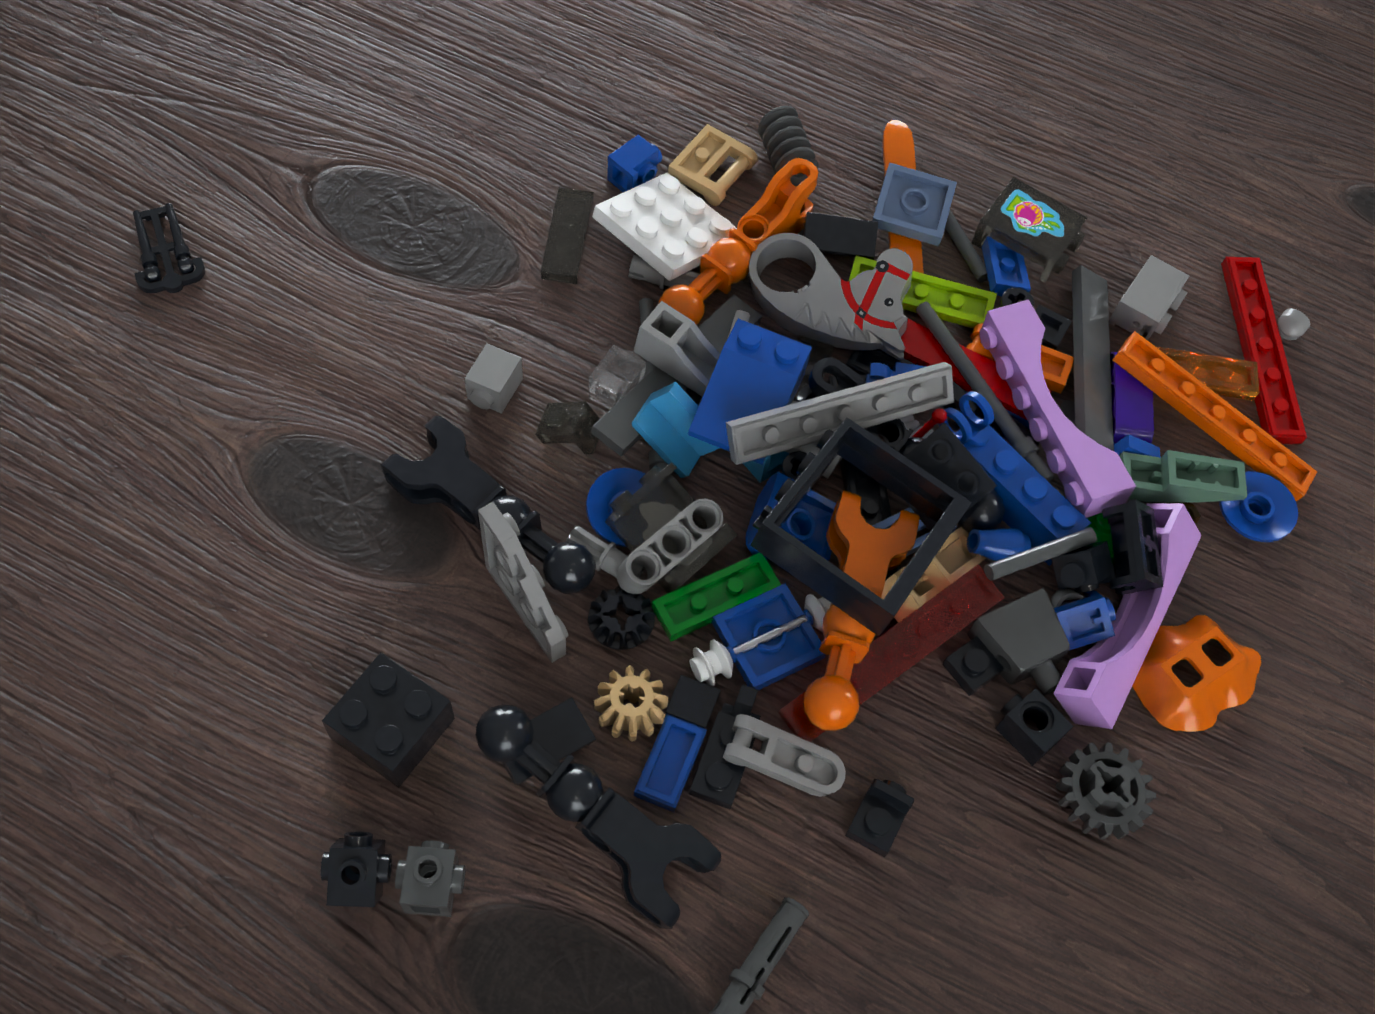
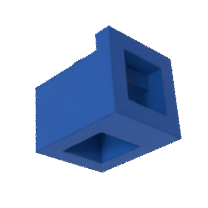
(633, 164)

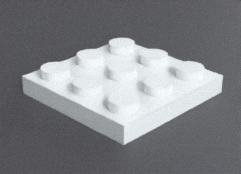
(664, 224)

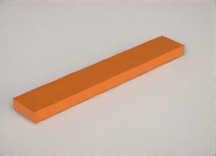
(1213, 414)

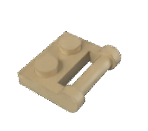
(704, 157)

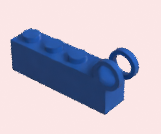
(1026, 495)

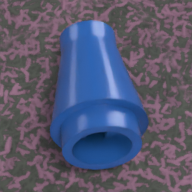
(997, 543)

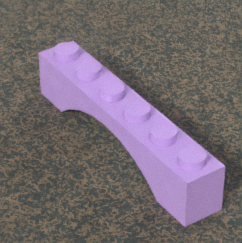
(1089, 472)
(1102, 677)

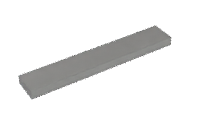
(863, 404)

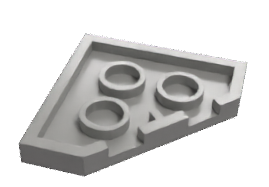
(520, 580)

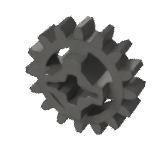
(1101, 769)

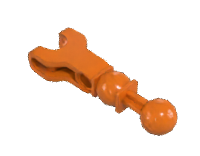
(730, 257)
(866, 557)

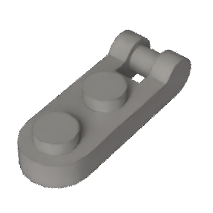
(785, 757)

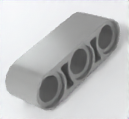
(679, 530)

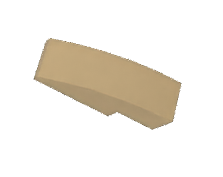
(947, 566)

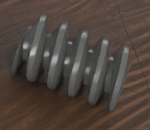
(785, 140)

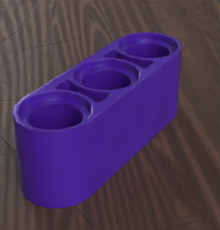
(1130, 405)

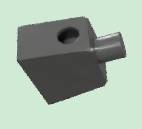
(1025, 640)

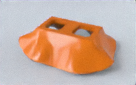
(1220, 686)

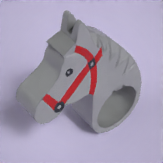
(834, 311)

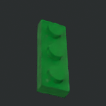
(699, 601)

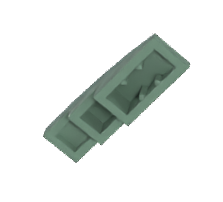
(1185, 478)

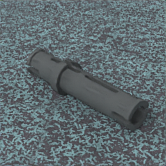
(749, 980)

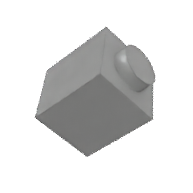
(493, 378)

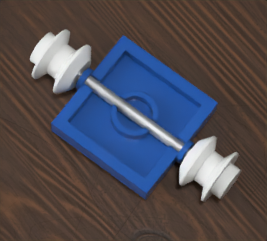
(764, 639)

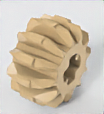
(627, 716)

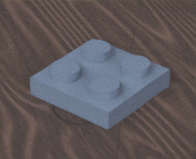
(914, 204)

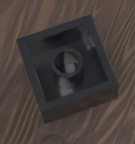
(389, 719)

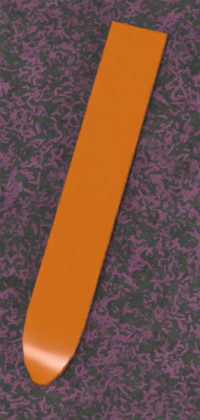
(899, 150)

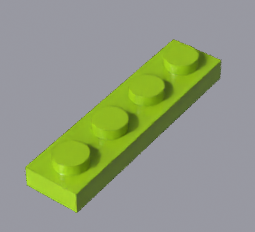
(949, 299)

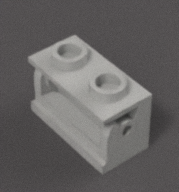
(1150, 297)

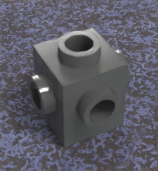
(433, 894)

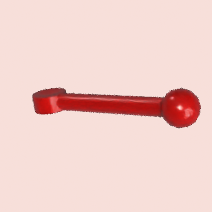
(938, 416)

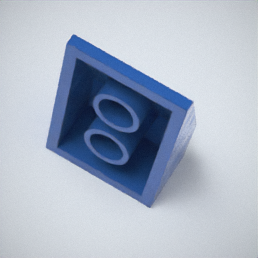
(751, 376)

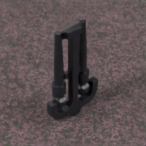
(172, 281)

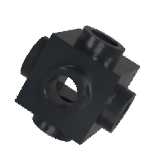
(356, 870)

